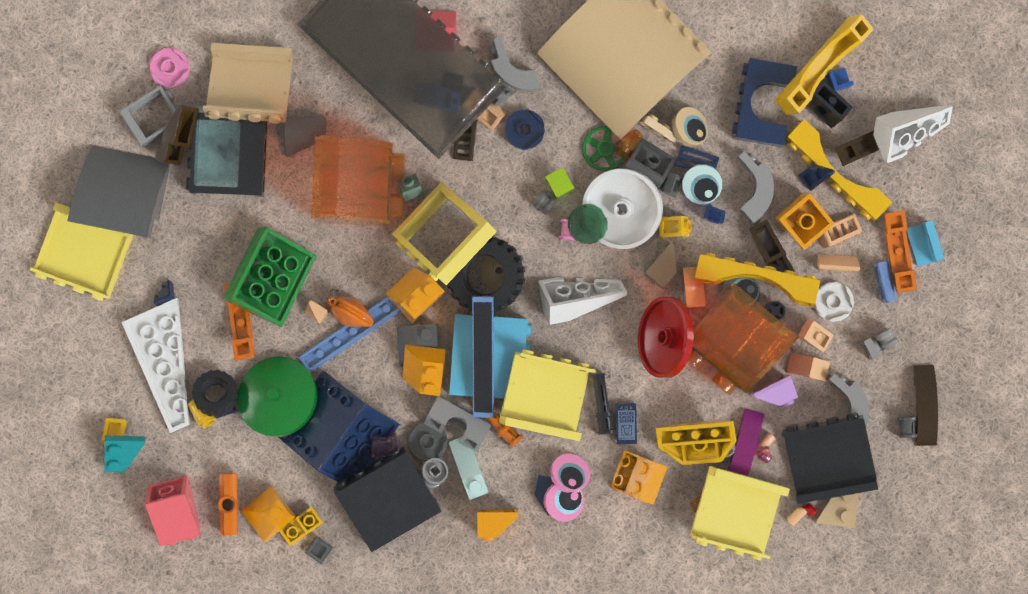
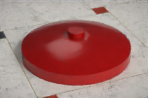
(665, 337)

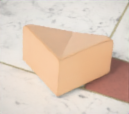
(316, 311)

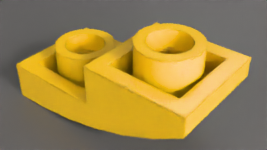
(301, 526)

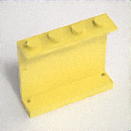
(545, 395)
(736, 512)

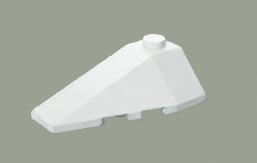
(904, 129)

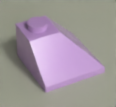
(777, 392)

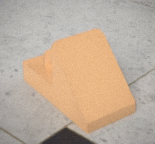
(815, 335)

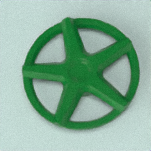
(603, 149)

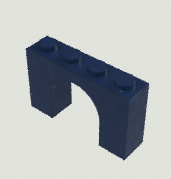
(749, 126)

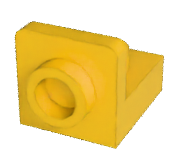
(675, 226)
(114, 427)

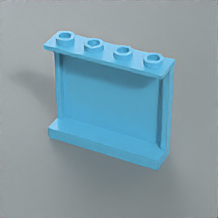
(508, 338)

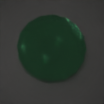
(587, 224)

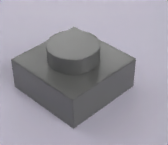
(671, 184)

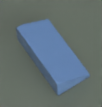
(885, 282)

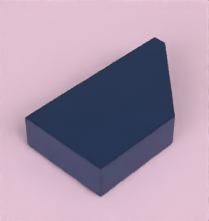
(815, 175)
(543, 484)

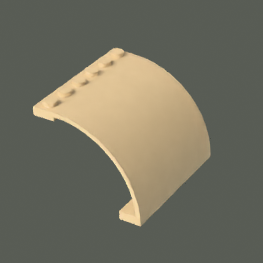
(623, 57)

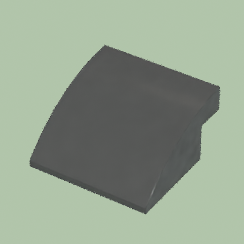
(119, 192)

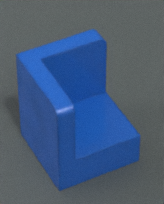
(839, 80)

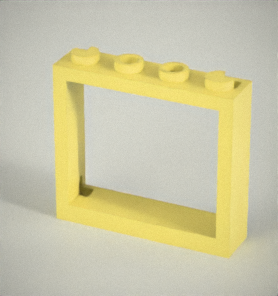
(462, 253)

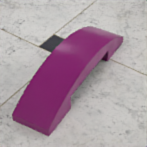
(746, 442)

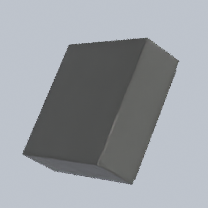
(319, 550)

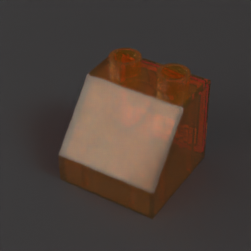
(356, 181)

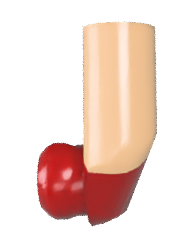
(800, 512)

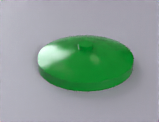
(277, 396)

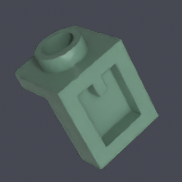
(410, 187)

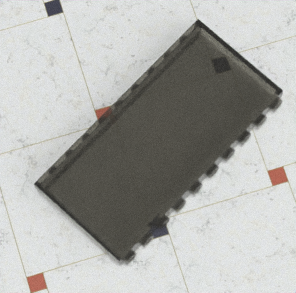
(407, 65)

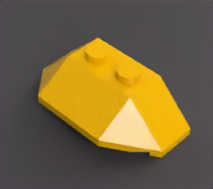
(697, 441)

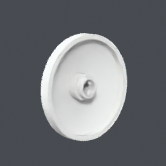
(629, 204)

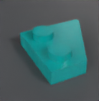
(121, 451)

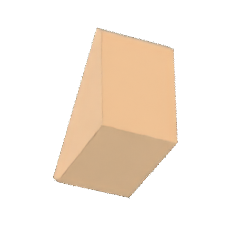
(808, 366)

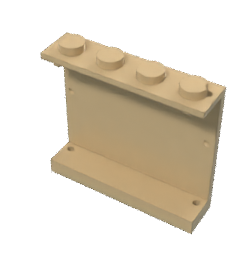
(249, 83)

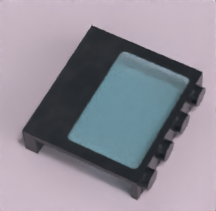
(227, 157)

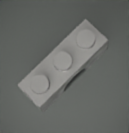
(446, 413)

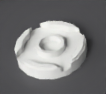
(829, 306)

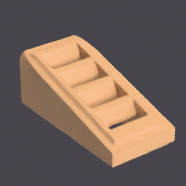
(829, 238)

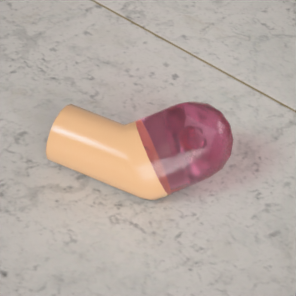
(763, 448)

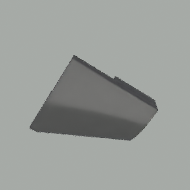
(301, 132)

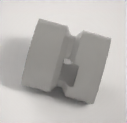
(433, 472)

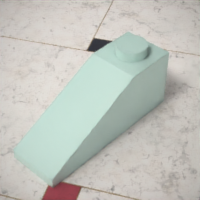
(468, 469)

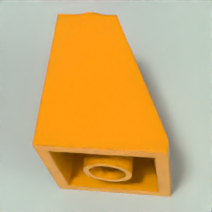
(414, 293)

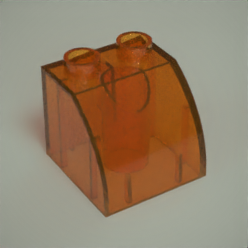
(738, 340)

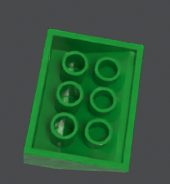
(269, 276)

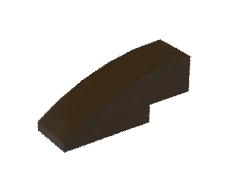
(177, 135)
(770, 247)

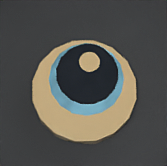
(690, 126)

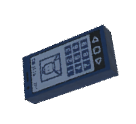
(626, 423)

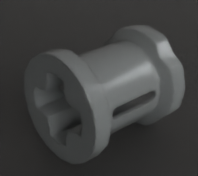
(907, 427)

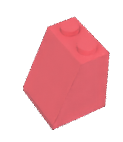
(172, 511)

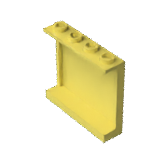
(81, 255)

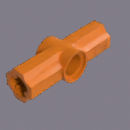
(228, 490)

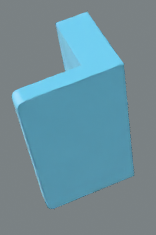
(925, 243)

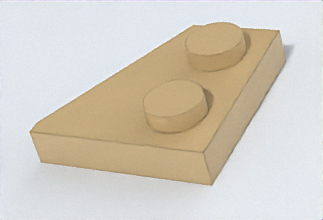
(663, 131)
(840, 511)

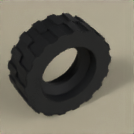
(215, 378)

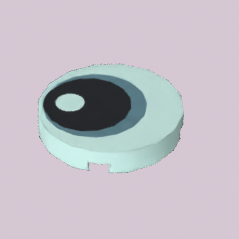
(702, 184)

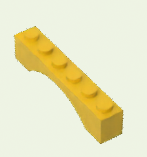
(802, 87)
(868, 200)
(798, 288)

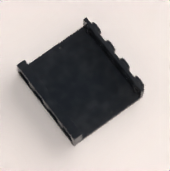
(830, 458)
(386, 498)

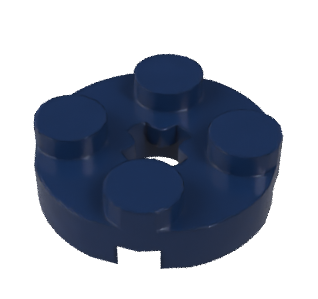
(524, 118)

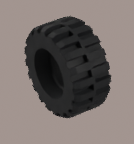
(512, 280)

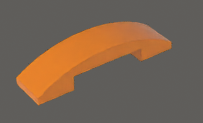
(898, 251)
(242, 332)

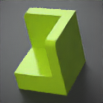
(559, 183)

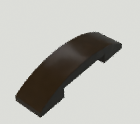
(857, 148)
(926, 405)

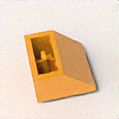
(638, 477)

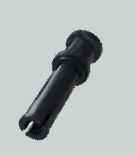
(604, 414)

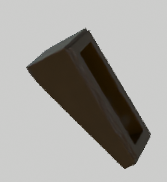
(468, 157)

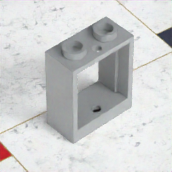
(132, 122)

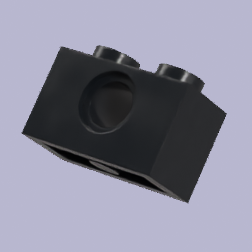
(829, 105)

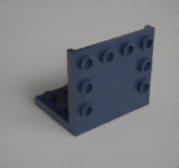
(339, 431)

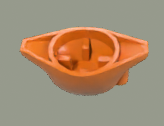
(350, 311)

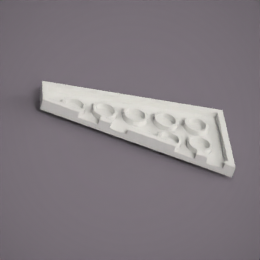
(159, 349)

